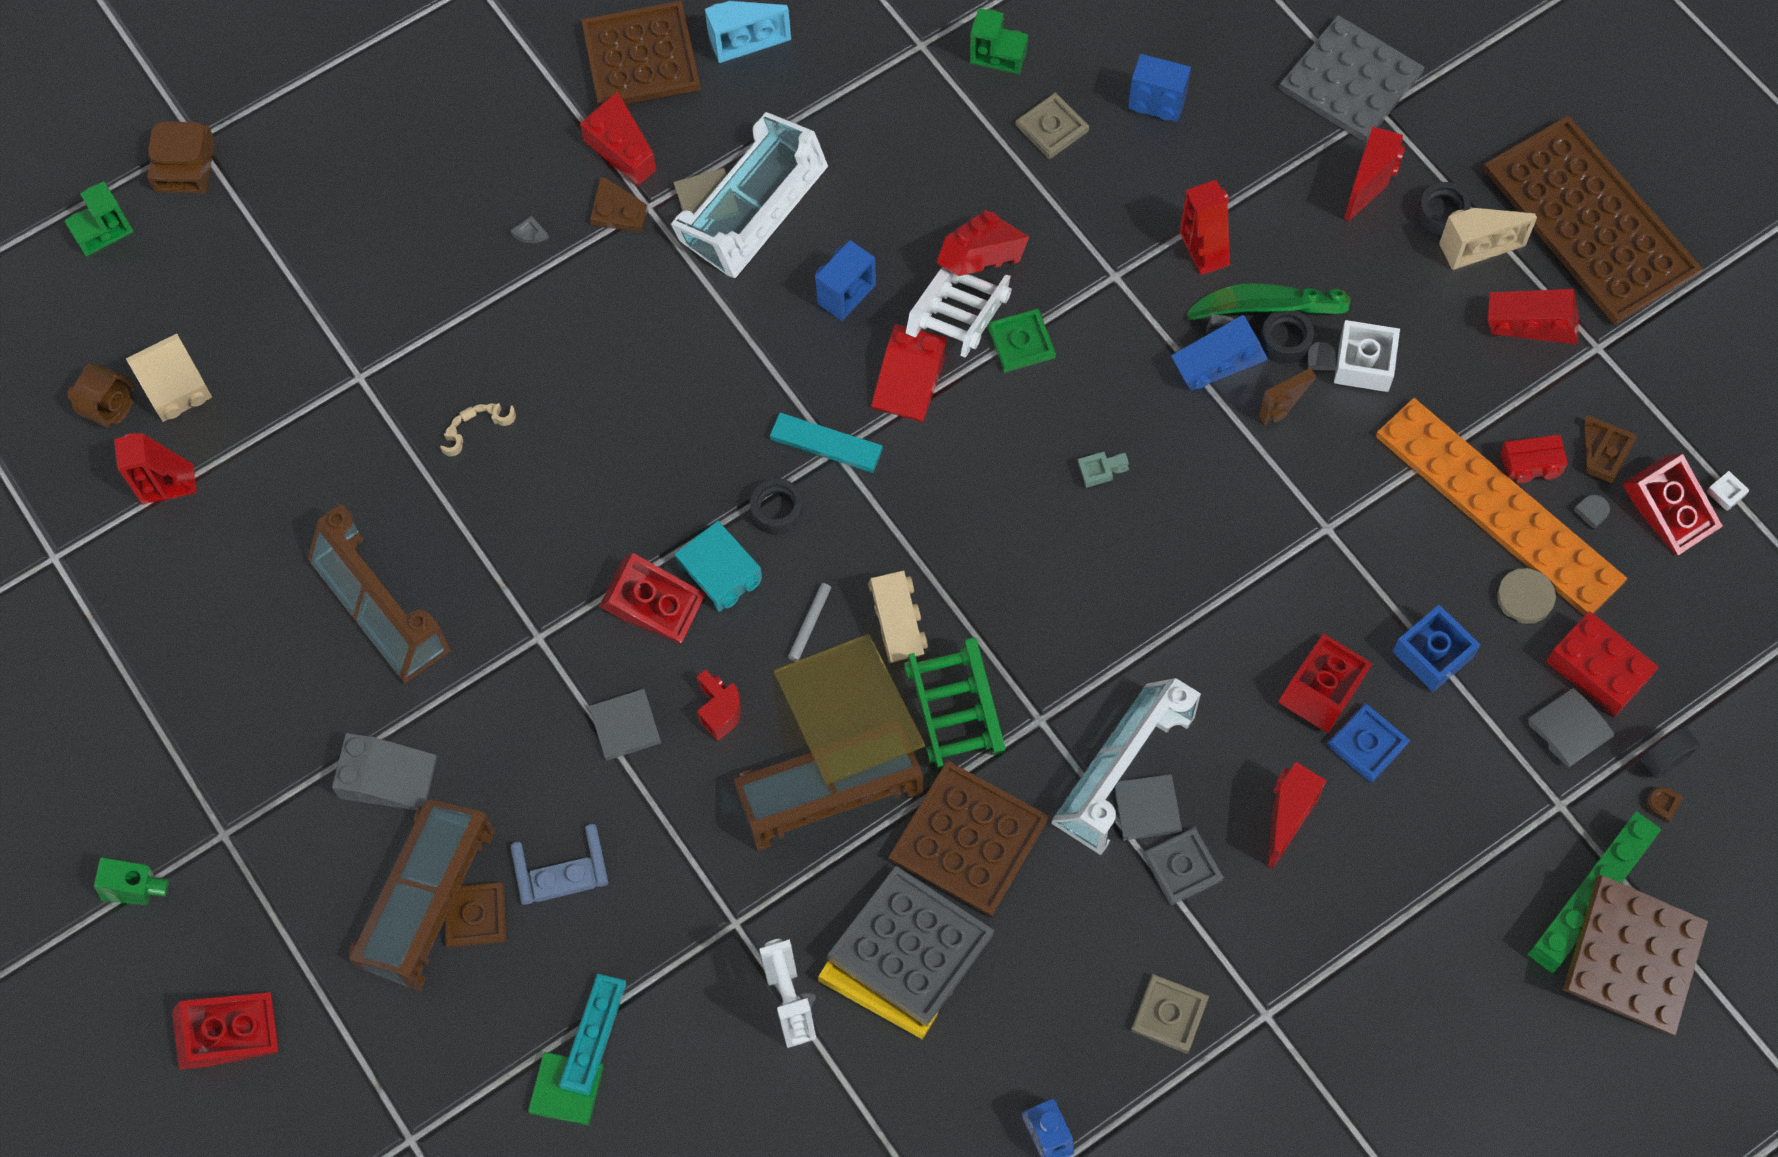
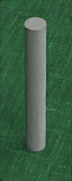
(809, 622)

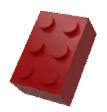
(1601, 664)

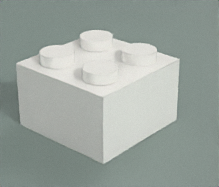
(1367, 356)

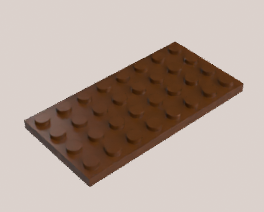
(1592, 220)

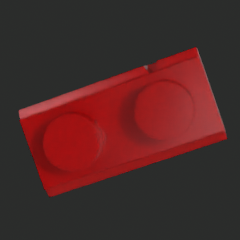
(1534, 458)

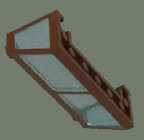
(405, 641)
(797, 795)
(420, 892)

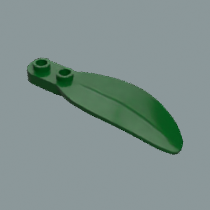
(1269, 298)

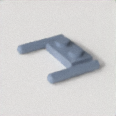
(560, 878)

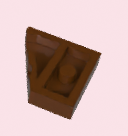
(617, 208)
(1282, 397)
(1606, 448)

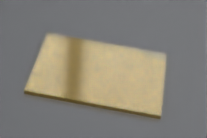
(848, 709)

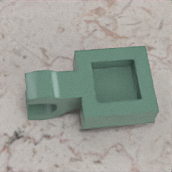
(1099, 468)

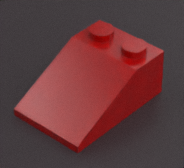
(1378, 163)
(909, 373)
(1673, 502)
(652, 598)
(1325, 683)
(1295, 798)
(224, 1029)

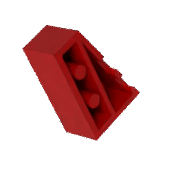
(619, 140)
(1206, 226)
(982, 243)
(1535, 315)
(153, 469)

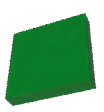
(1021, 340)
(558, 1103)

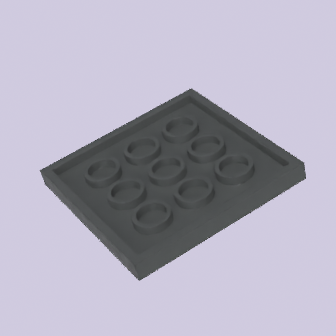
(1351, 78)
(910, 945)

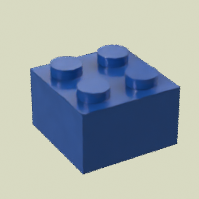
(1159, 87)
(845, 280)
(1436, 648)

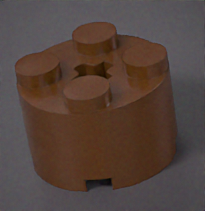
(101, 395)

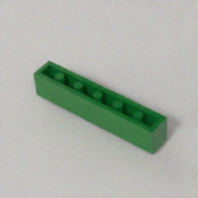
(1614, 864)

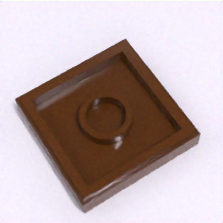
(477, 916)

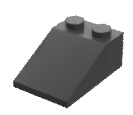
(383, 773)

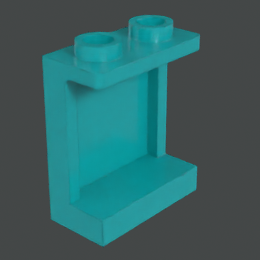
(719, 566)

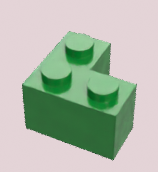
(995, 46)
(100, 222)

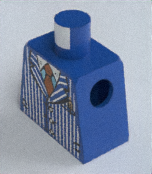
(1049, 1130)

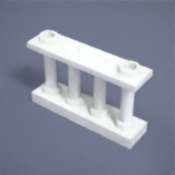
(942, 288)
(795, 1013)

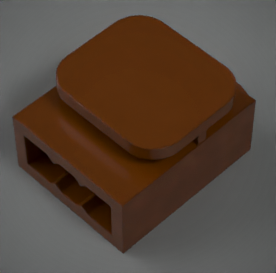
(180, 157)

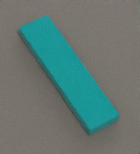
(826, 442)
(593, 1034)

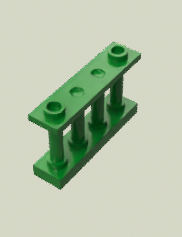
(975, 683)

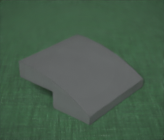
(1571, 727)

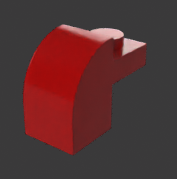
(723, 709)

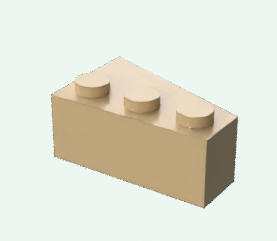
(897, 616)

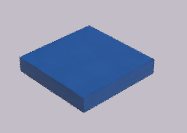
(1368, 743)

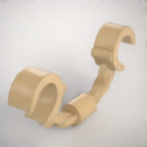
(465, 415)

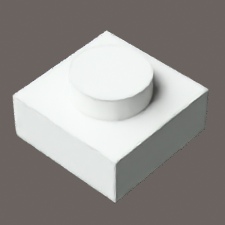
(1727, 491)

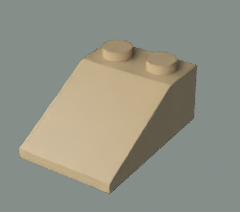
(1484, 234)
(169, 377)

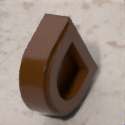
(1663, 803)

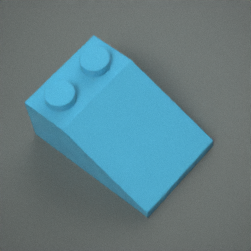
(746, 27)

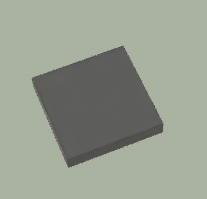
(625, 724)
(1147, 807)
(1183, 866)

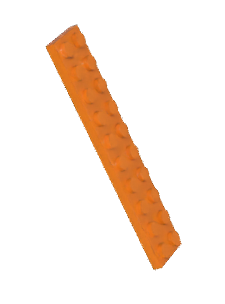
(1501, 507)

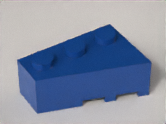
(1219, 354)

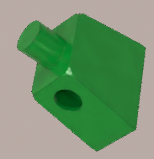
(117, 882)

